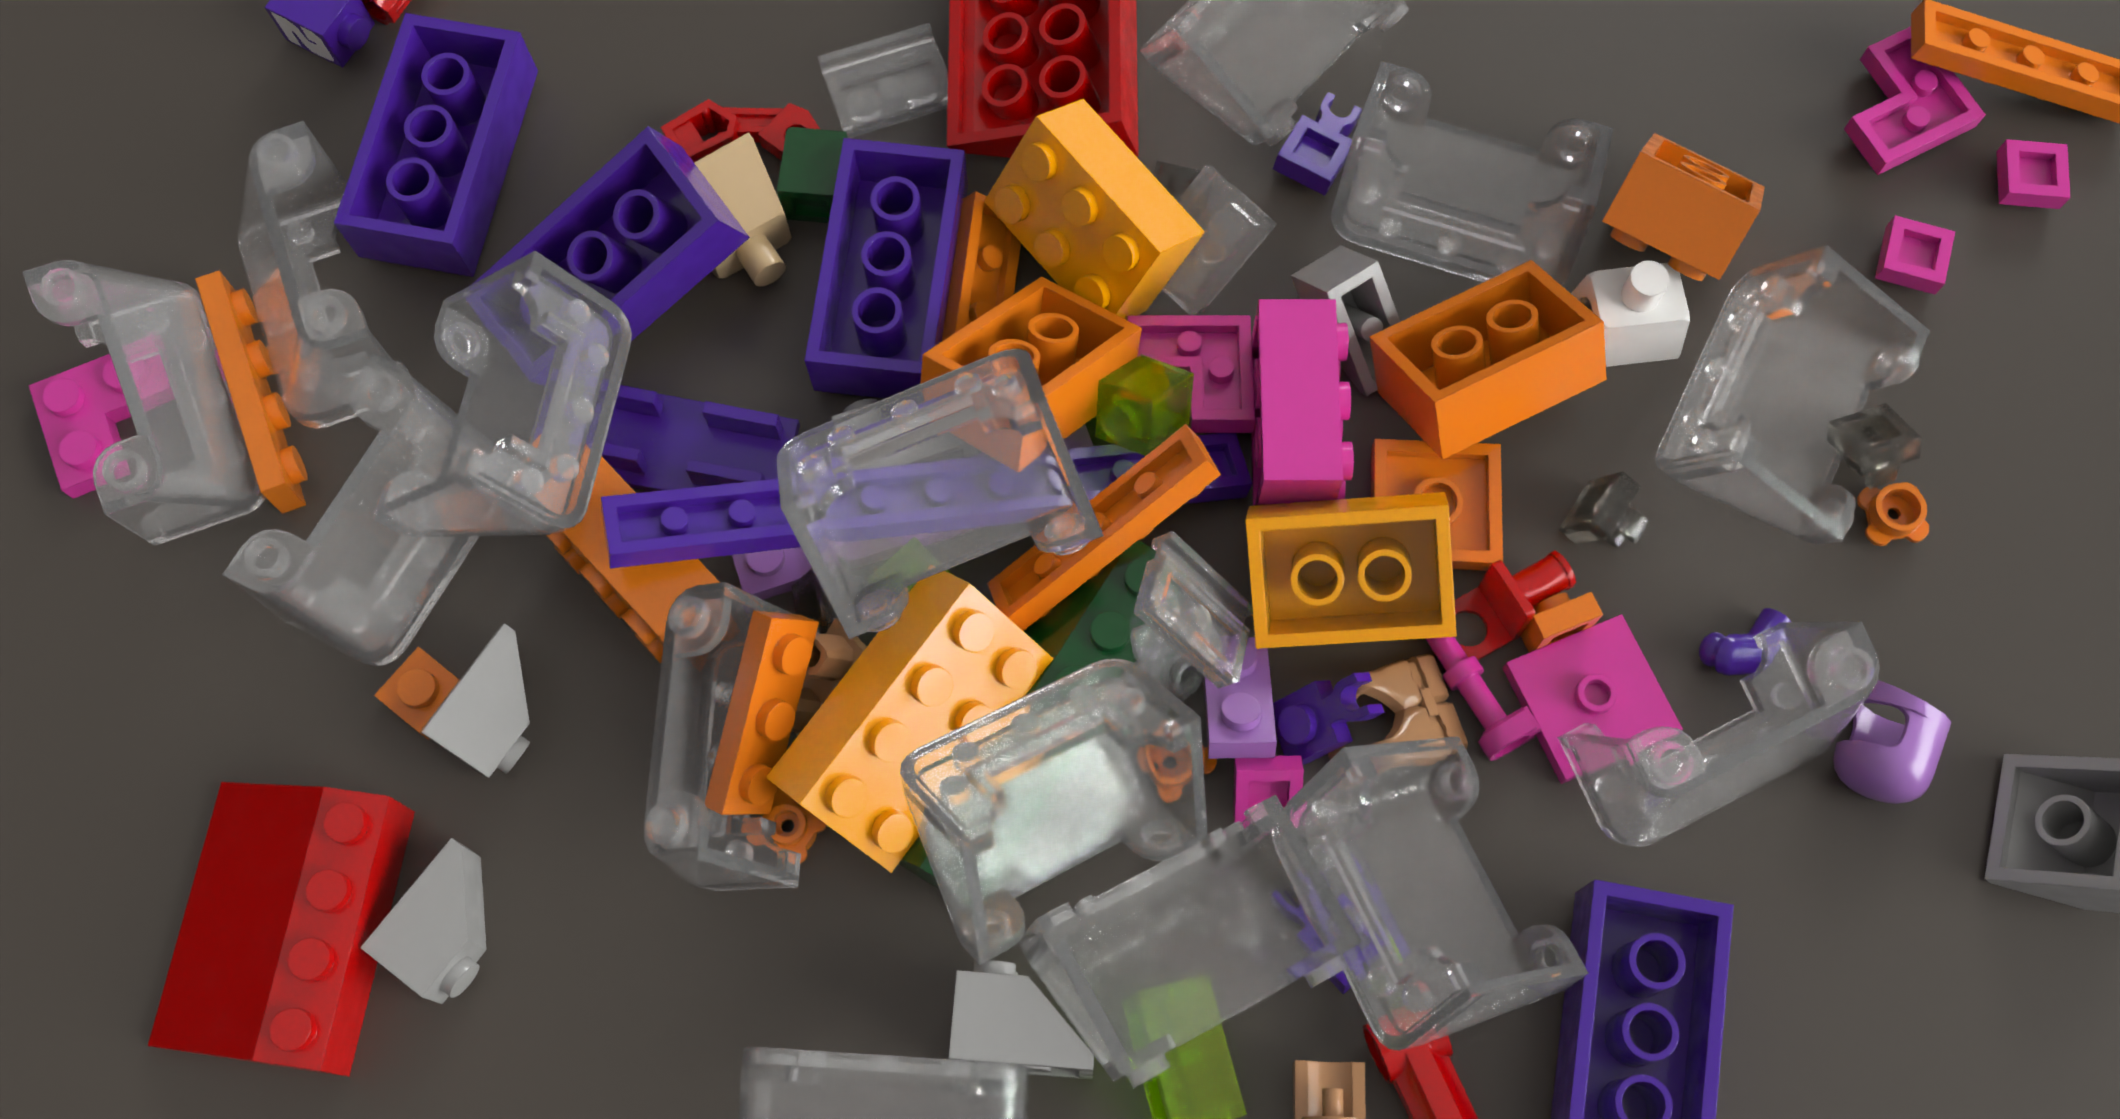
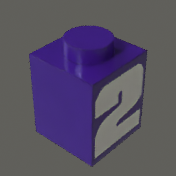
(323, 26)

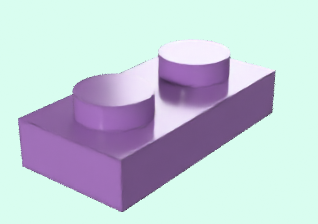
(1242, 714)

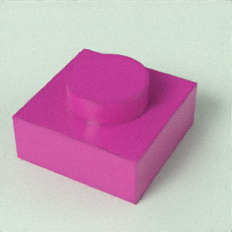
(2033, 174)
(1915, 255)
(1262, 778)

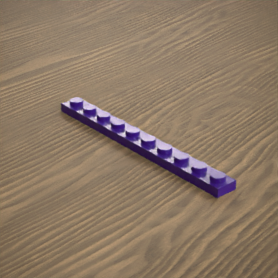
(750, 519)

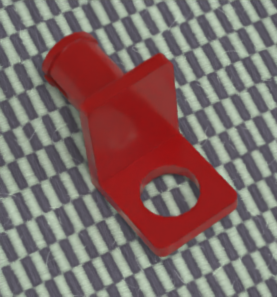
(1509, 600)

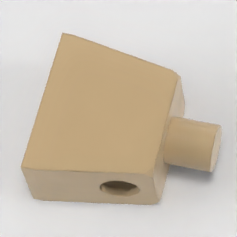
(747, 191)

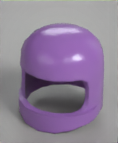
(1890, 758)

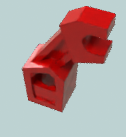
(765, 126)

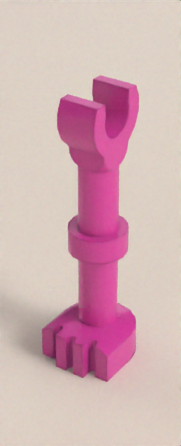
(1463, 673)

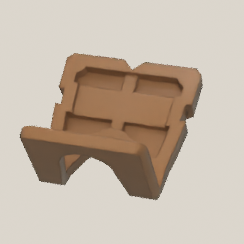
(1417, 698)

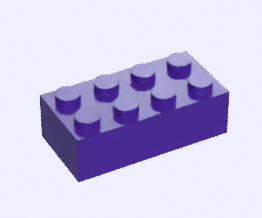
(437, 145)
(638, 230)
(885, 266)
(1650, 1012)

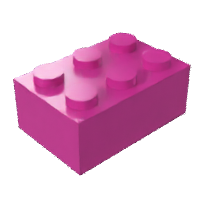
(1299, 402)

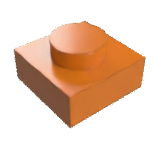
(1559, 618)
(417, 689)

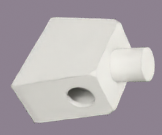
(1640, 310)

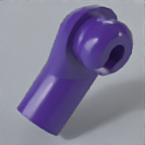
(1738, 652)

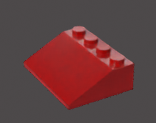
(1032, 58)
(278, 924)

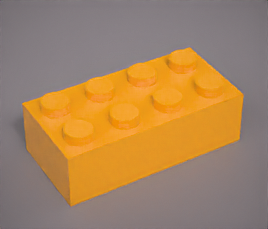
(913, 683)

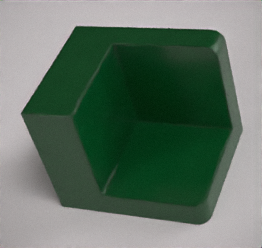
(809, 173)

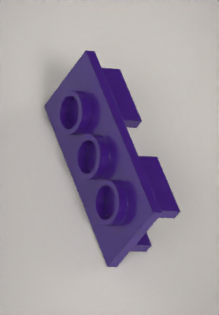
(690, 443)

